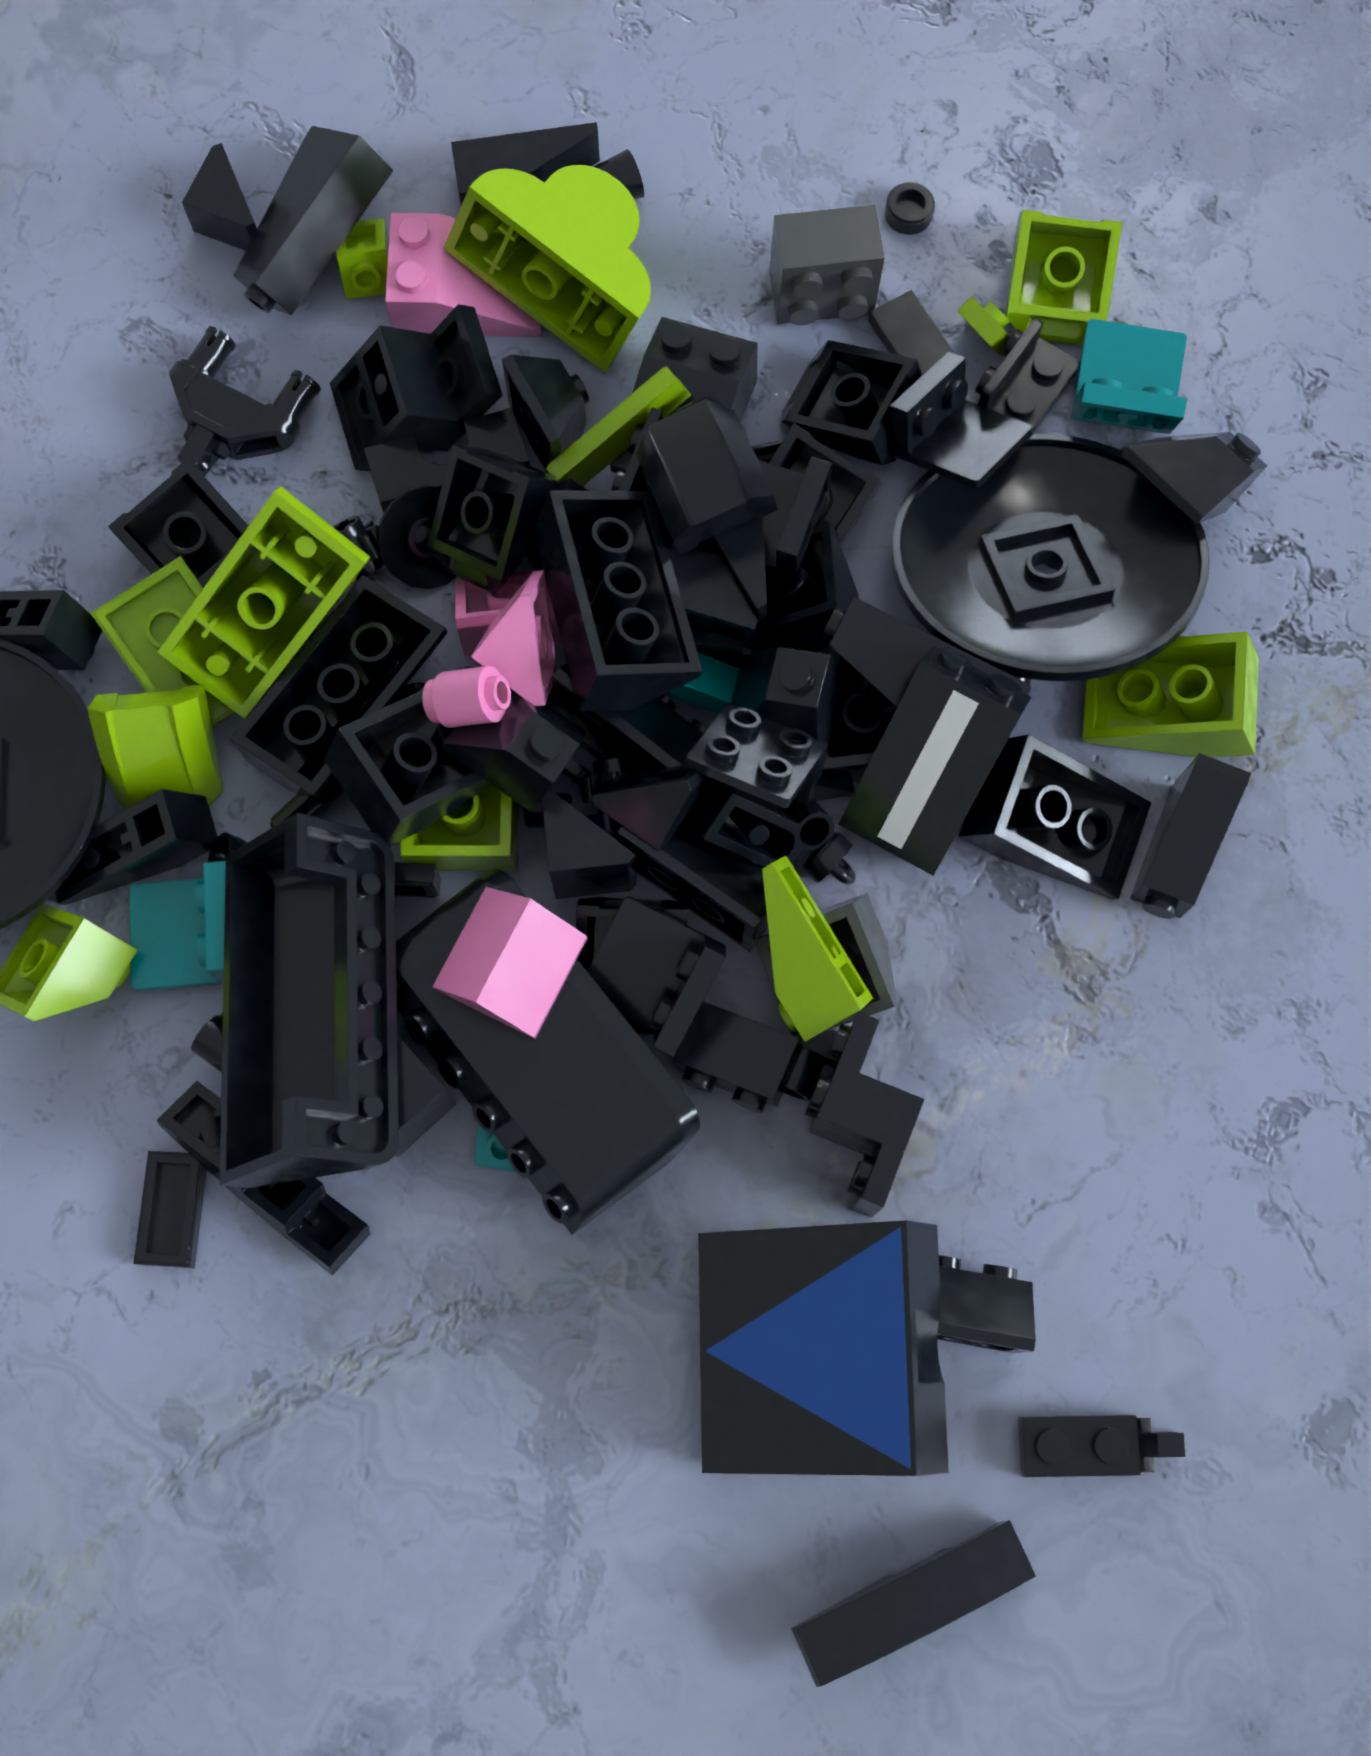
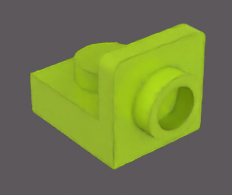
(364, 259)

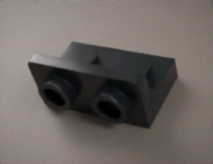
(1028, 378)

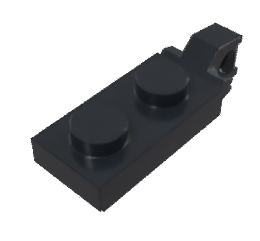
(1093, 1445)

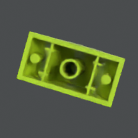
(558, 253)
(264, 602)

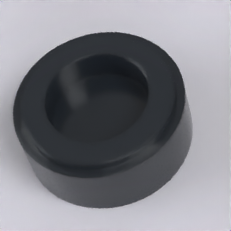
(909, 208)

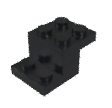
(416, 385)
(863, 1115)

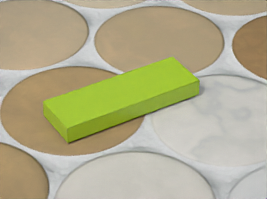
(614, 432)

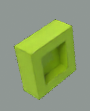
(987, 322)

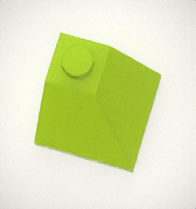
(62, 965)

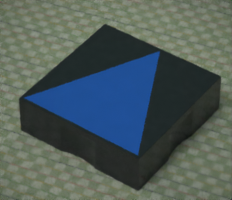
(822, 1351)

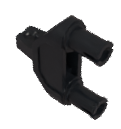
(227, 421)

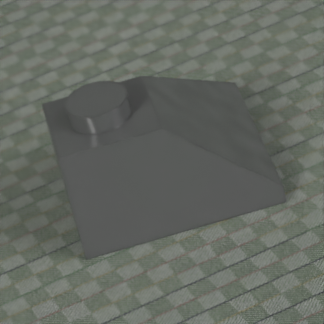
(865, 945)

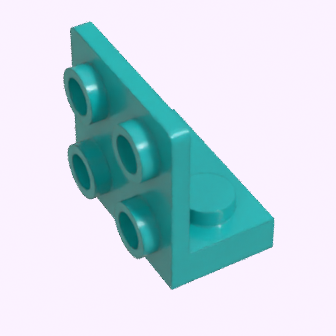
(1130, 377)
(178, 931)

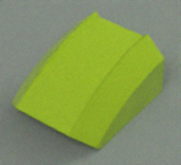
(1061, 274)
(157, 743)

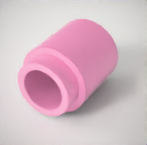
(466, 697)

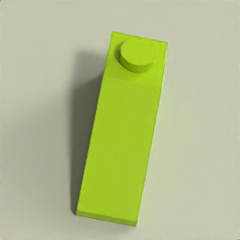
(808, 963)

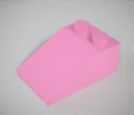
(429, 282)

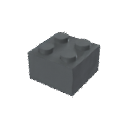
(825, 264)

